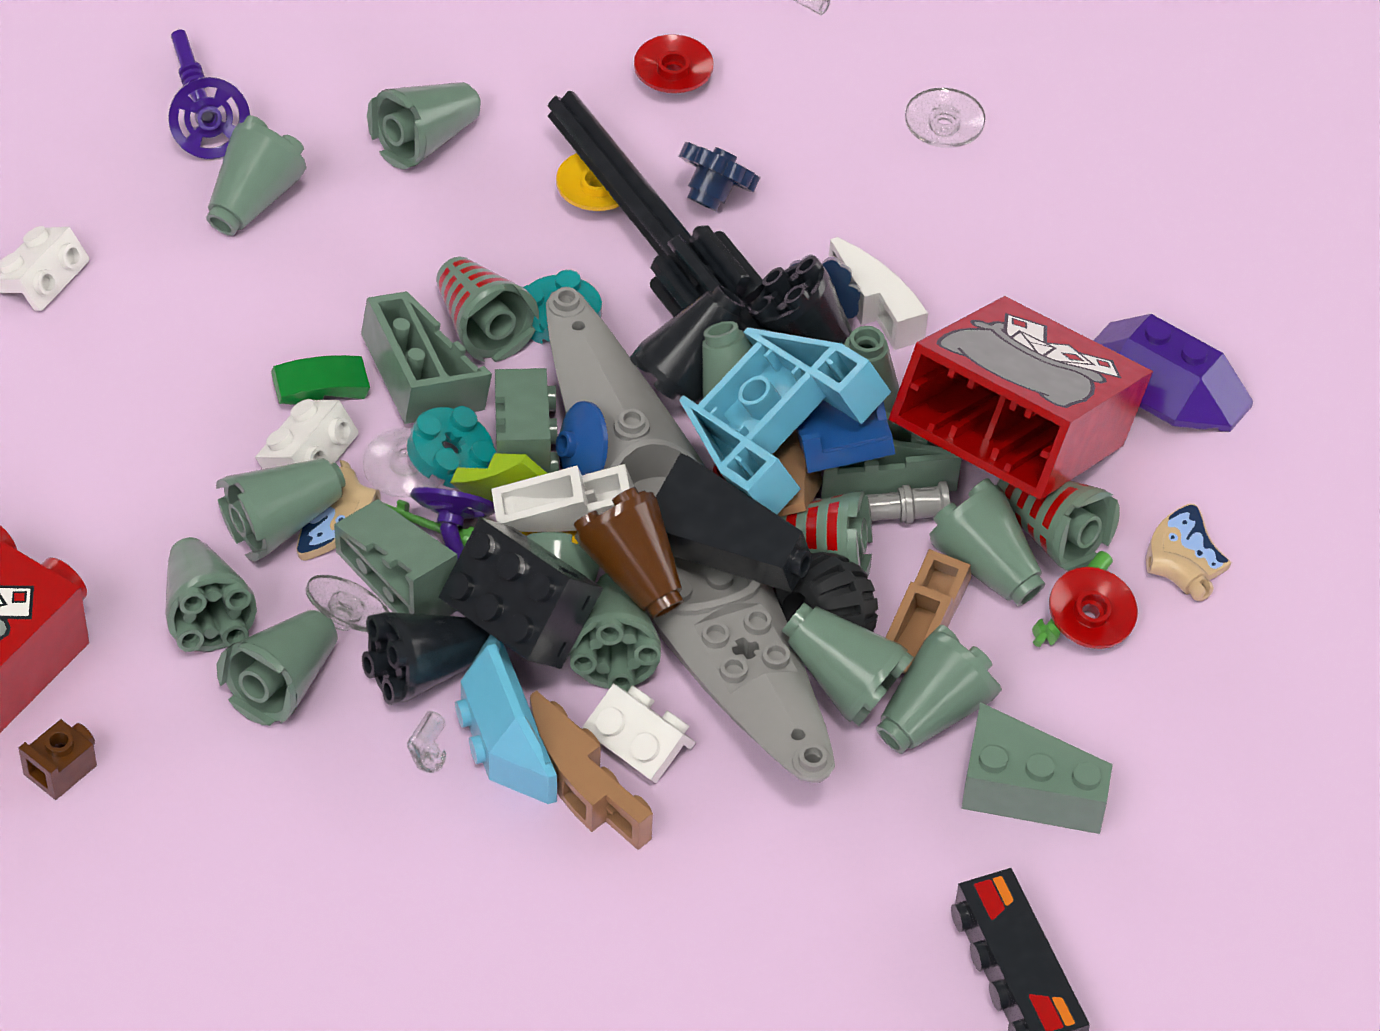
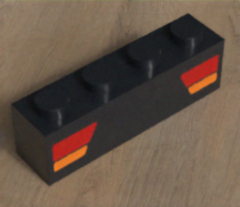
(1015, 955)

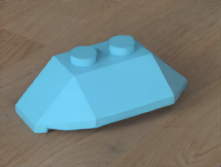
(503, 726)

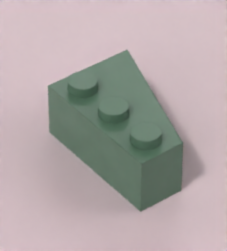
(419, 360)
(523, 415)
(914, 463)
(396, 559)
(1033, 775)

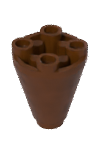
(634, 550)

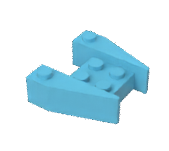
(769, 398)

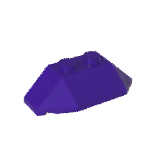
(1189, 379)

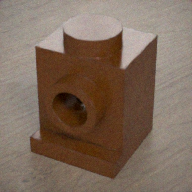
(59, 757)

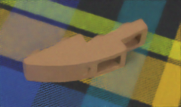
(581, 784)

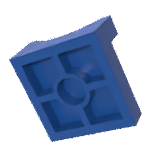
(837, 440)

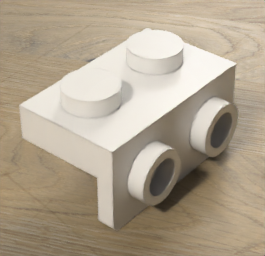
(42, 265)
(310, 433)
(637, 732)

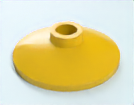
(581, 187)

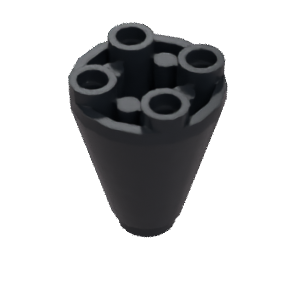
(802, 303)
(675, 349)
(418, 651)

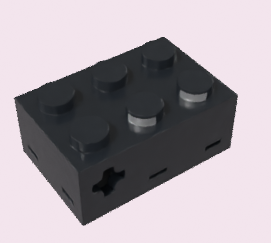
(520, 593)

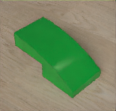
(320, 377)

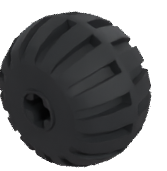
(835, 587)

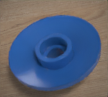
(583, 438)

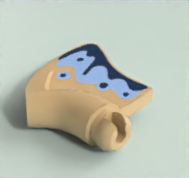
(319, 534)
(1186, 553)

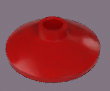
(673, 63)
(1100, 594)

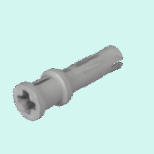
(909, 503)

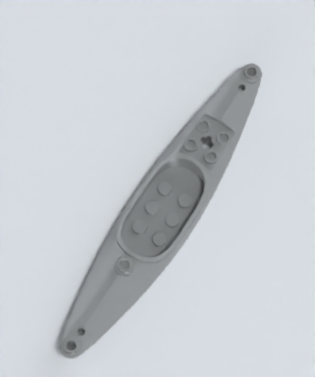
(728, 624)

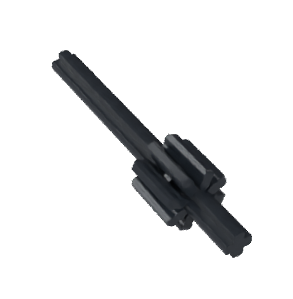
(685, 262)

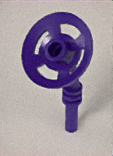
(205, 108)
(452, 510)

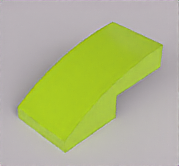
(501, 471)

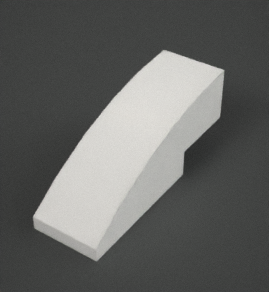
(882, 296)
(558, 498)

